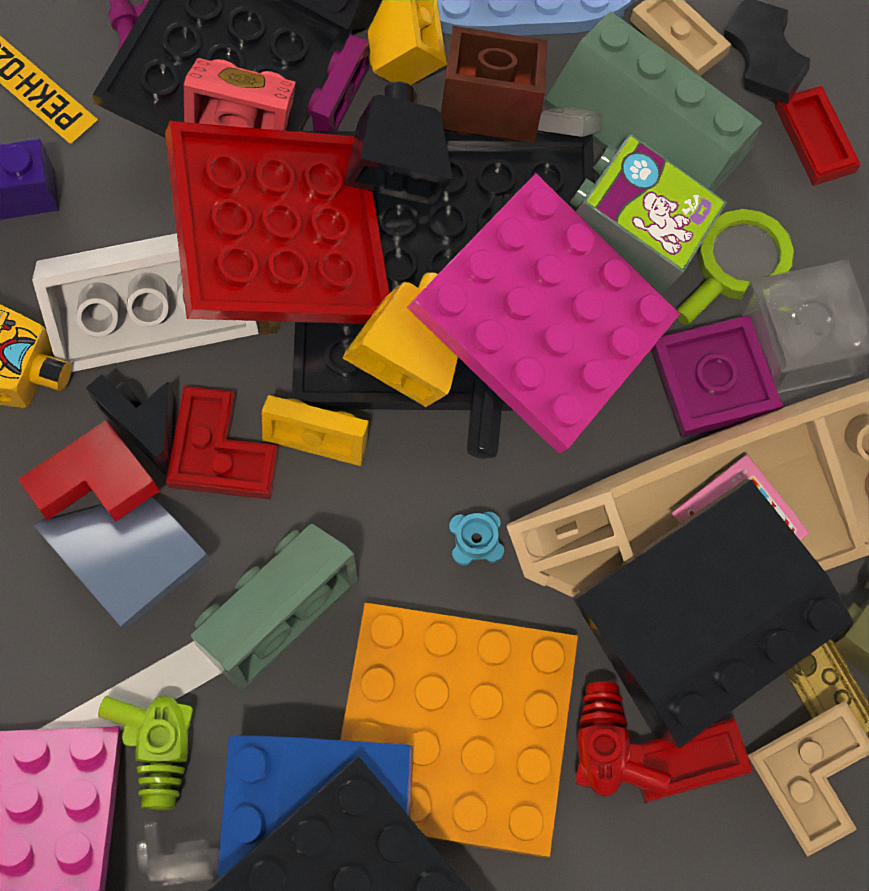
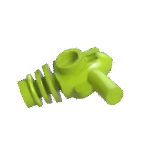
(159, 740)

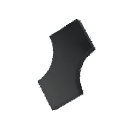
(773, 64)

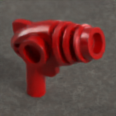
(606, 749)

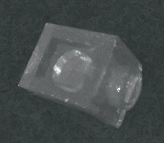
(189, 863)

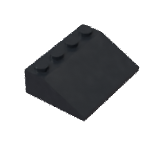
(712, 613)

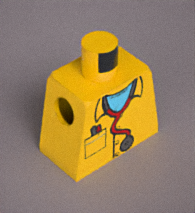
(27, 360)

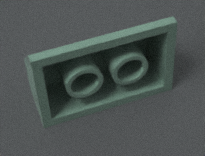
(275, 604)

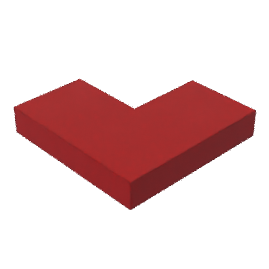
(207, 459)
(91, 463)

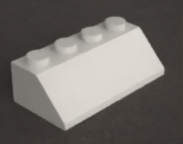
(122, 305)

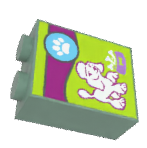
(648, 210)

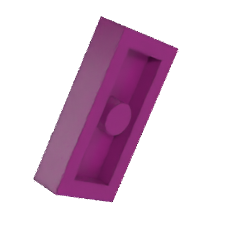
(344, 79)

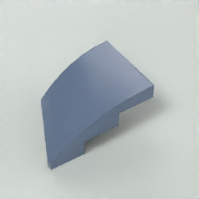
(125, 561)

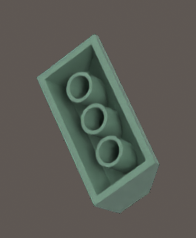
(655, 100)

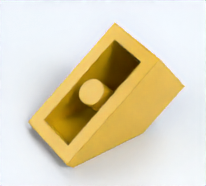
(406, 40)

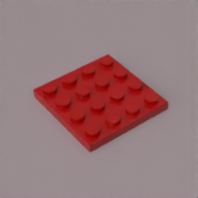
(272, 226)

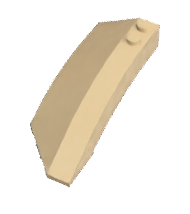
(807, 451)

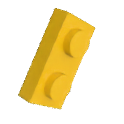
(314, 430)

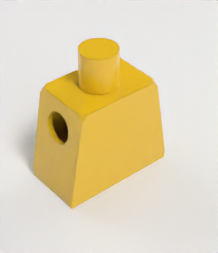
(403, 350)

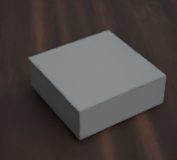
(570, 121)

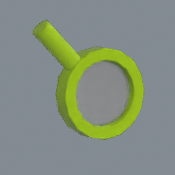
(737, 250)

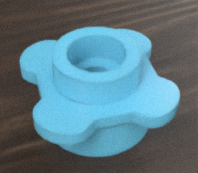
(482, 524)

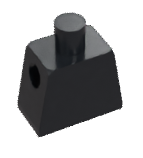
(399, 148)

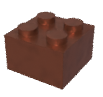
(494, 84)

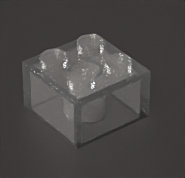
(809, 324)

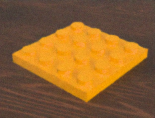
(482, 720)

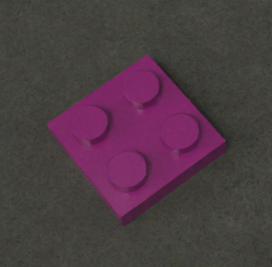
(715, 376)

